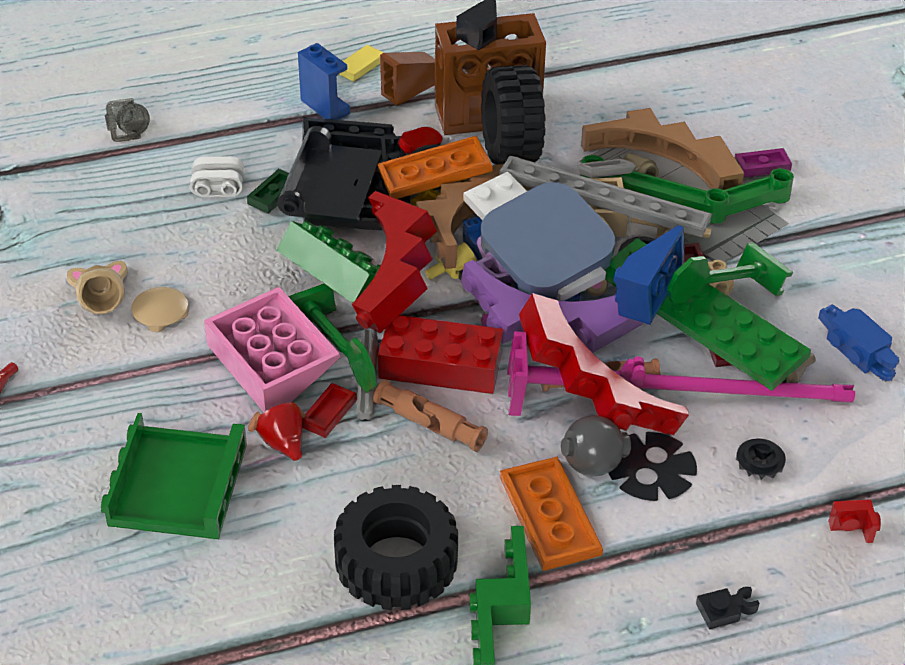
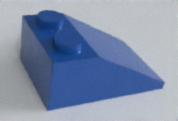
(647, 274)

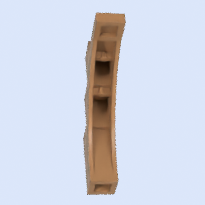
(642, 131)
(449, 213)

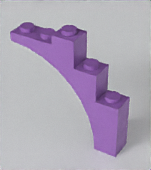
(592, 321)

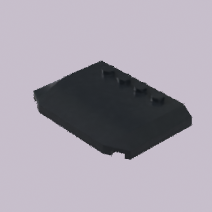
(365, 136)

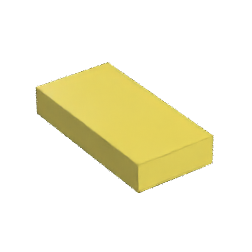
(361, 62)

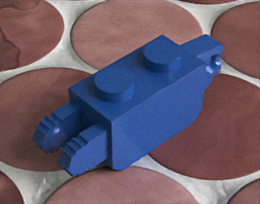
(860, 340)

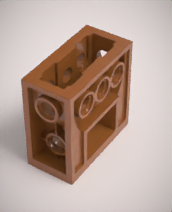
(463, 68)

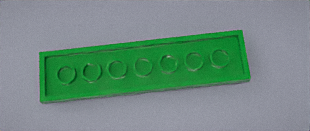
(729, 330)

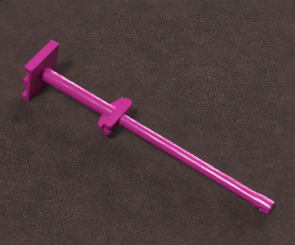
(634, 372)

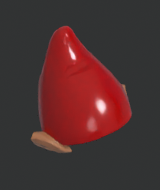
(281, 428)

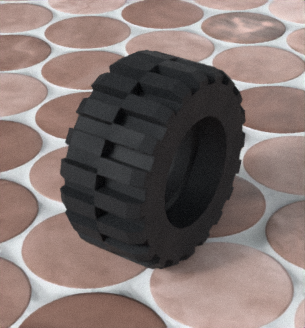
(513, 114)
(396, 579)

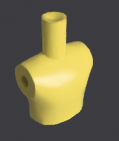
(464, 255)

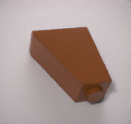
(406, 75)

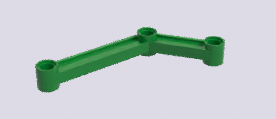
(715, 201)

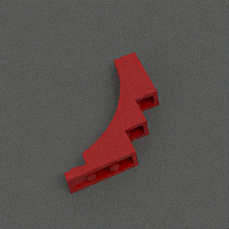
(399, 276)

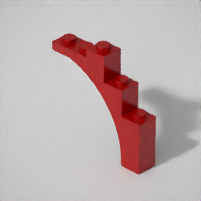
(583, 374)

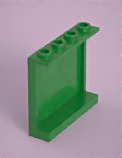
(174, 480)

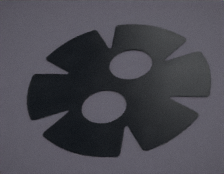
(667, 471)

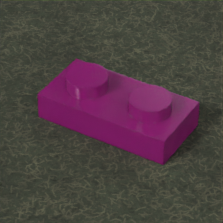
(763, 161)

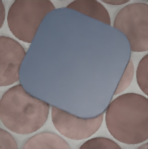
(547, 238)

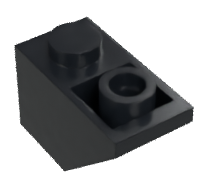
(478, 24)

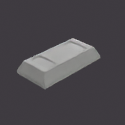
(606, 168)

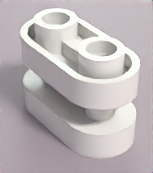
(217, 176)

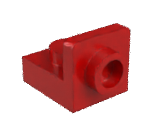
(855, 515)

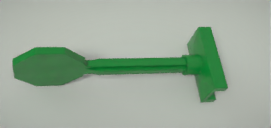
(753, 263)
(321, 301)

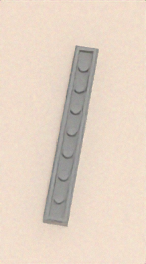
(611, 197)

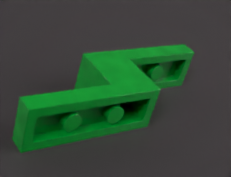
(501, 599)

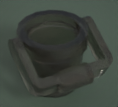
(129, 117)

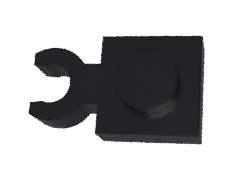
(722, 608)

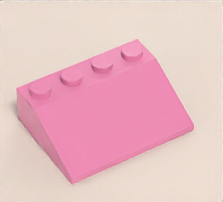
(270, 348)

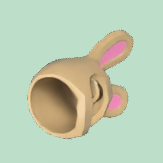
(99, 287)

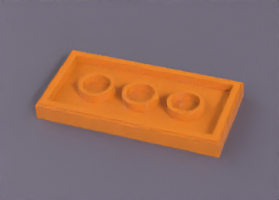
(434, 167)
(551, 513)

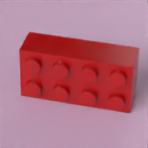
(441, 354)

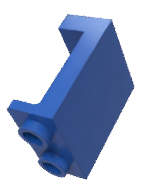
(319, 81)

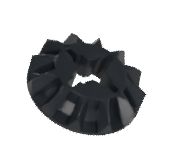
(763, 450)

